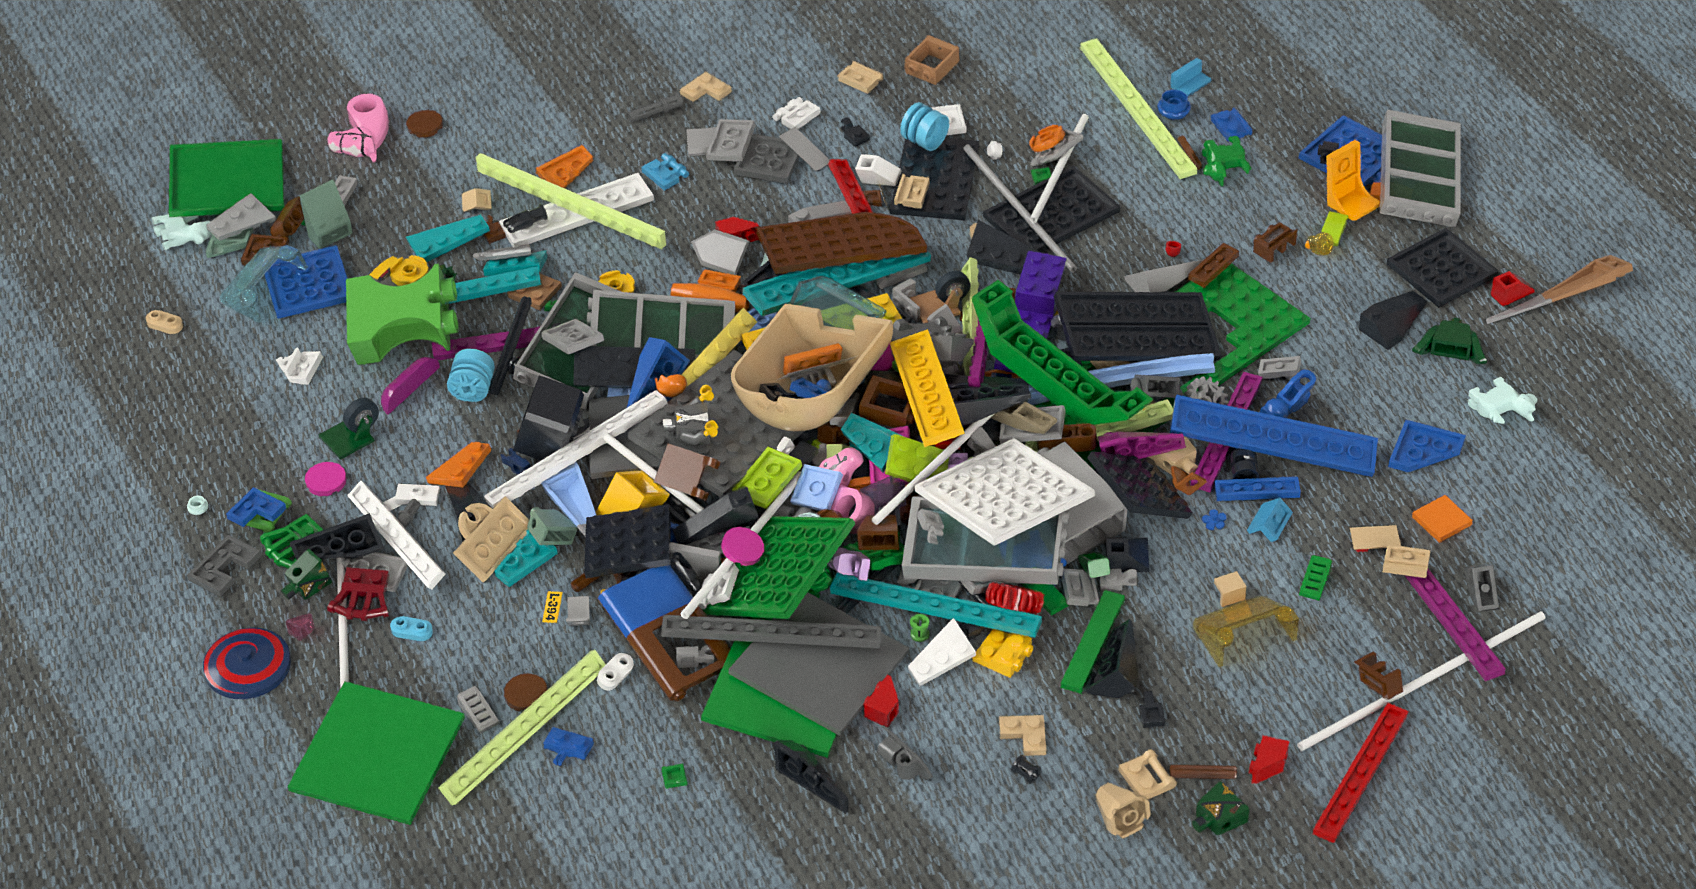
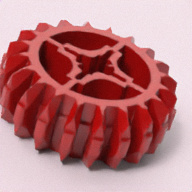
(1014, 597)

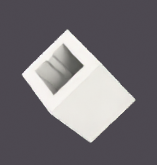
(874, 168)

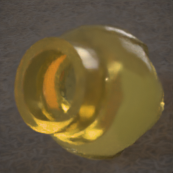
(1320, 243)

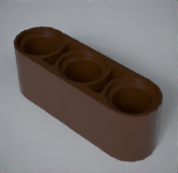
(289, 219)
(1078, 436)

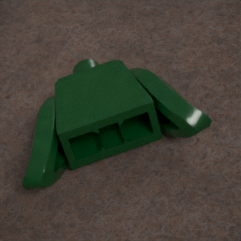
(1452, 340)

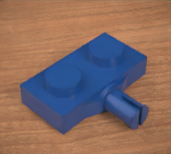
(567, 745)

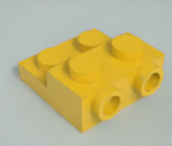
(1004, 652)

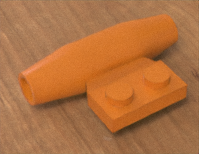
(713, 286)

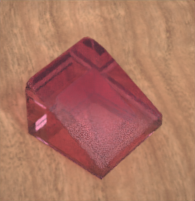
(300, 626)

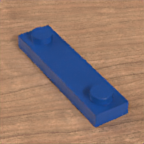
(1257, 488)

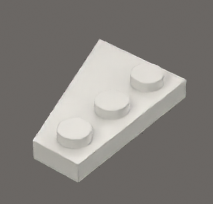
(942, 654)

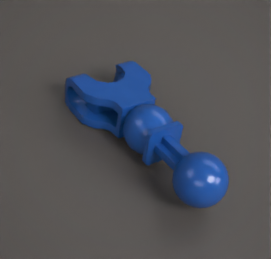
(1291, 397)

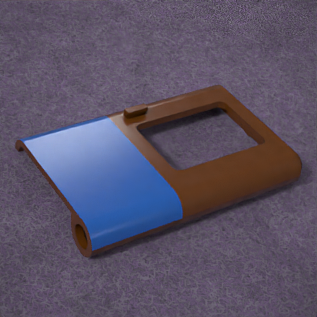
(639, 609)

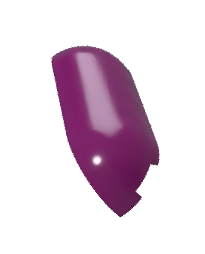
(407, 382)

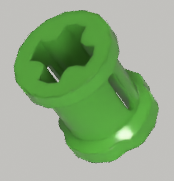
(924, 632)

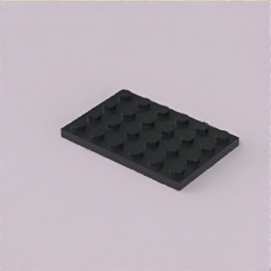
(949, 176)
(1070, 209)

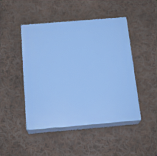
(816, 488)

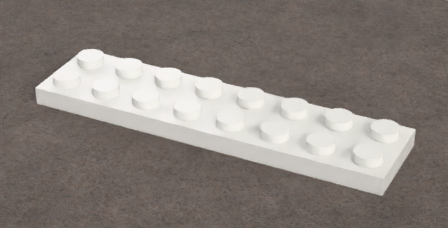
(618, 195)

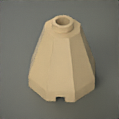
(1122, 809)

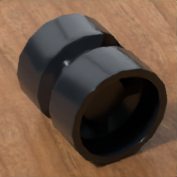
(1244, 464)

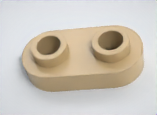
(164, 322)

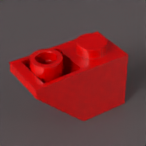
(739, 228)
(1510, 288)
(883, 703)
(1270, 758)

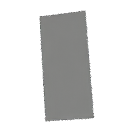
(805, 148)

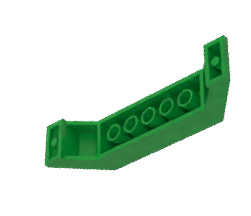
(1047, 366)

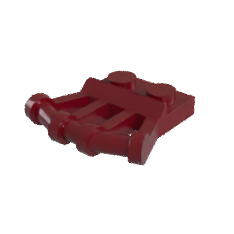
(361, 583)

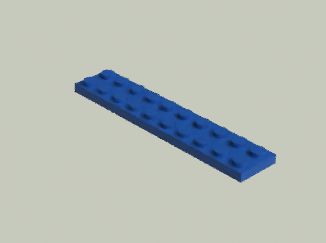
(1274, 435)

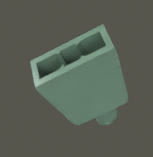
(551, 527)

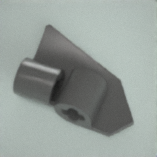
(906, 760)

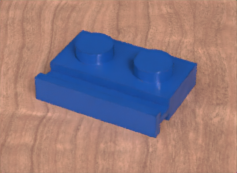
(1231, 124)

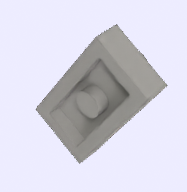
(1280, 367)

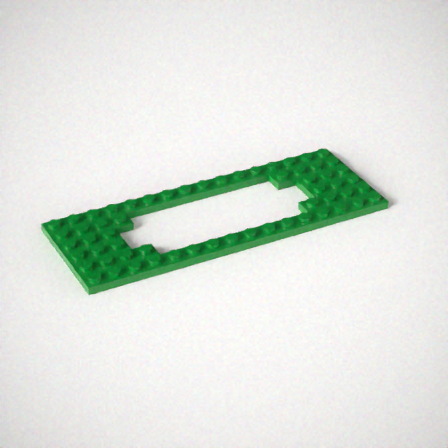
(1260, 324)

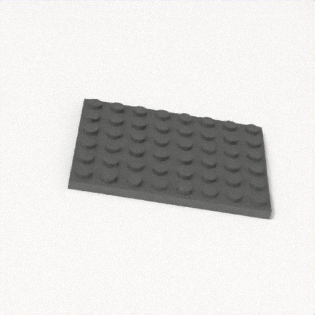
(739, 436)

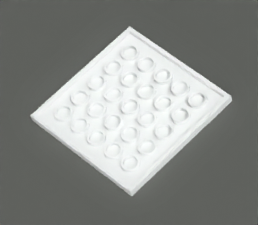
(1004, 491)

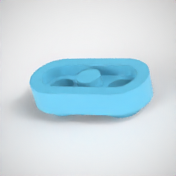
(409, 628)

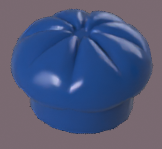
(1174, 105)

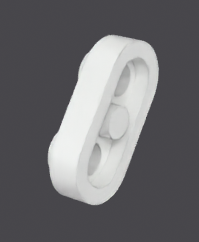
(616, 670)

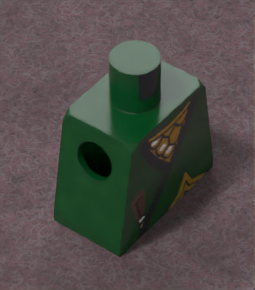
(306, 576)
(1220, 811)

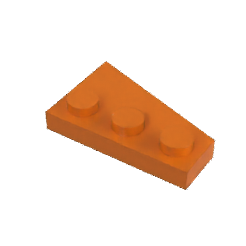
(566, 167)
(461, 466)

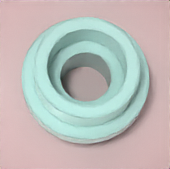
(197, 505)

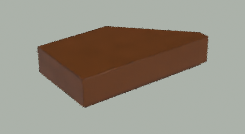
(1190, 152)

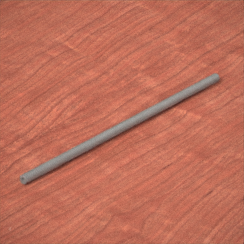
(1018, 206)

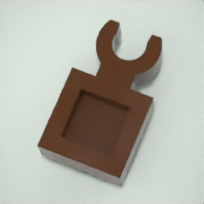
(496, 231)

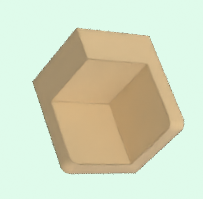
(476, 199)
(1231, 588)

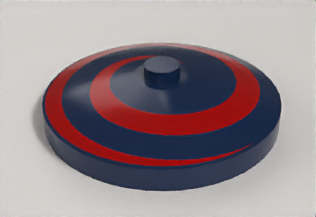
(246, 663)

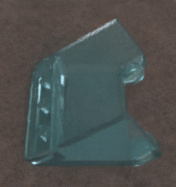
(239, 292)
(836, 302)

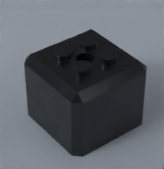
(549, 419)

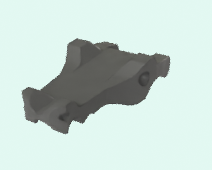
(903, 329)

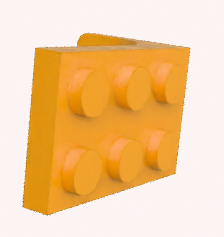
(1344, 183)

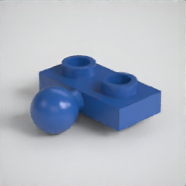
(807, 389)

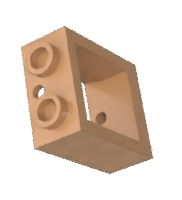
(931, 46)

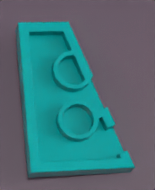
(524, 559)

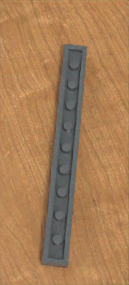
(771, 631)

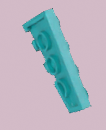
(442, 239)

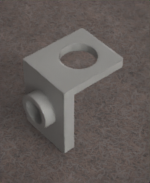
(578, 611)

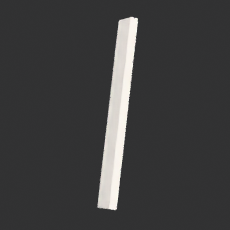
(397, 535)

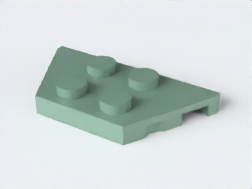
(229, 244)

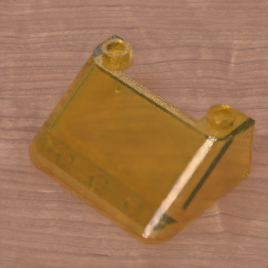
(1216, 627)

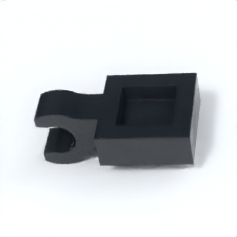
(854, 135)
(1151, 712)

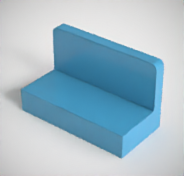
(1189, 77)
(1271, 519)

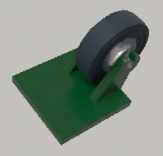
(354, 430)

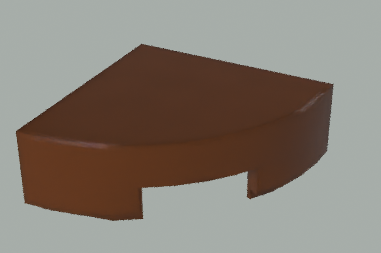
(873, 196)

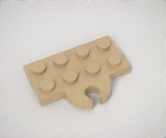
(490, 536)

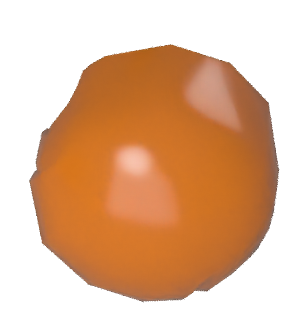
(672, 385)

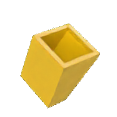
(631, 491)

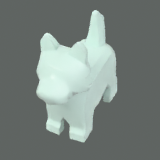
(178, 231)
(1501, 399)

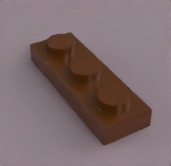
(1213, 265)

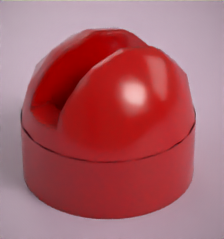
(1173, 248)

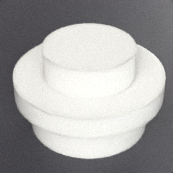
(994, 150)

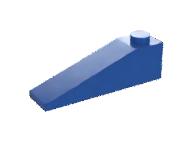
(655, 360)

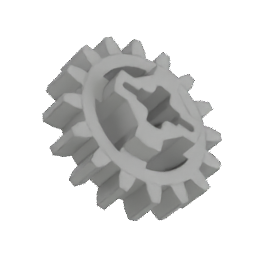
(1206, 391)

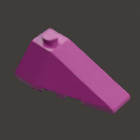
(1140, 443)

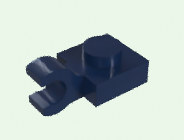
(516, 463)

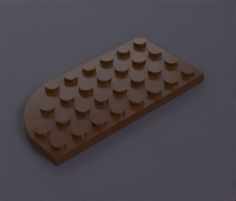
(838, 241)

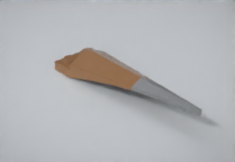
(1593, 275)

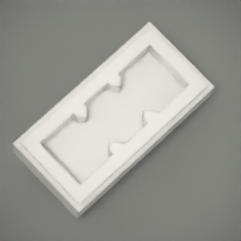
(422, 493)

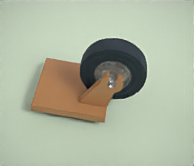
(948, 290)

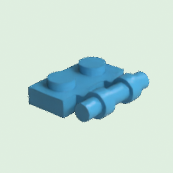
(661, 175)

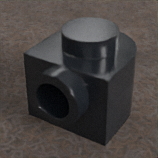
(1325, 149)

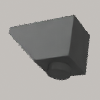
(1482, 586)

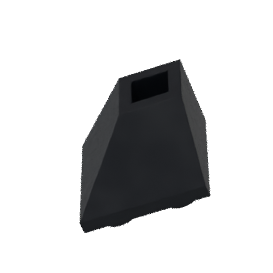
(1128, 553)

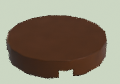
(424, 123)
(523, 691)

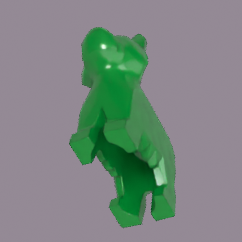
(1224, 157)

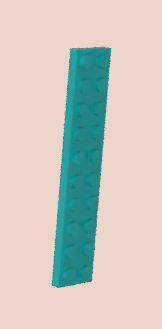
(773, 293)

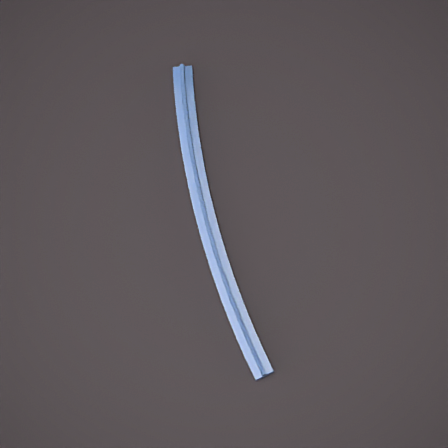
(1124, 373)

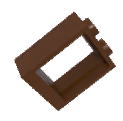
(880, 414)

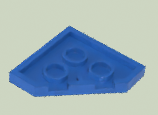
(1423, 446)

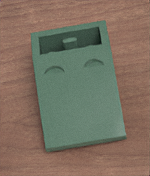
(325, 215)

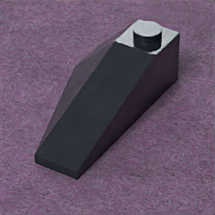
(1390, 319)
(982, 401)
(461, 498)
(724, 513)
(344, 540)
(1117, 666)
(802, 767)

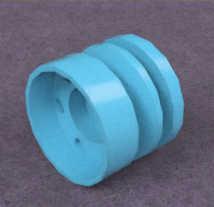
(924, 126)
(470, 375)

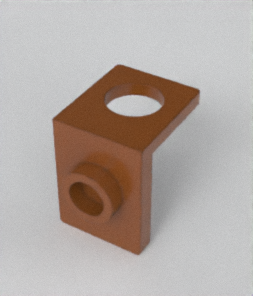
(1182, 480)

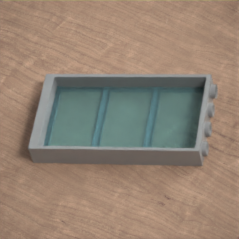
(965, 556)

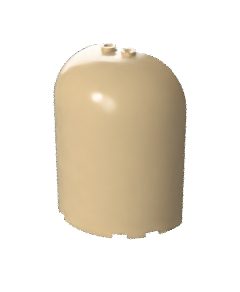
(797, 331)

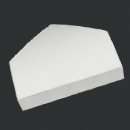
(300, 366)

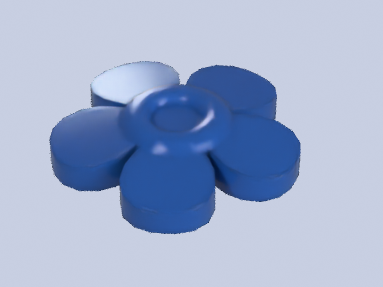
(1214, 519)

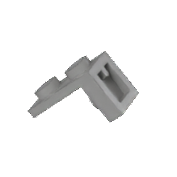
(902, 299)

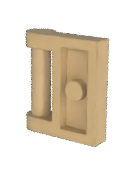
(1140, 778)

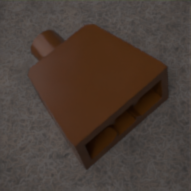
(880, 536)

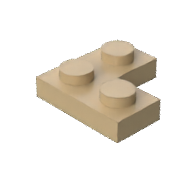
(705, 84)
(1029, 728)

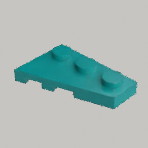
(505, 265)
(869, 439)

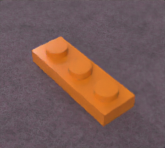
(812, 358)

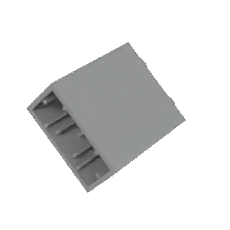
(1094, 518)

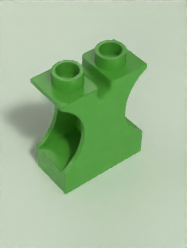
(390, 315)

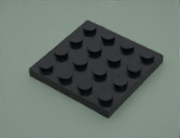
(1442, 267)
(1140, 485)
(628, 541)

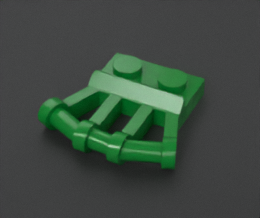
(298, 529)
(880, 558)

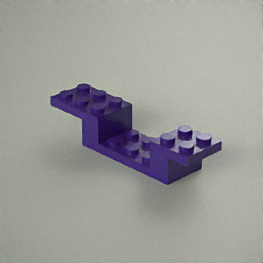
(1035, 293)

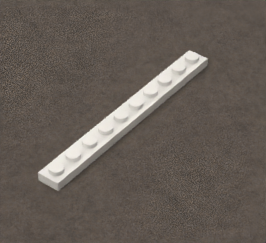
(577, 449)

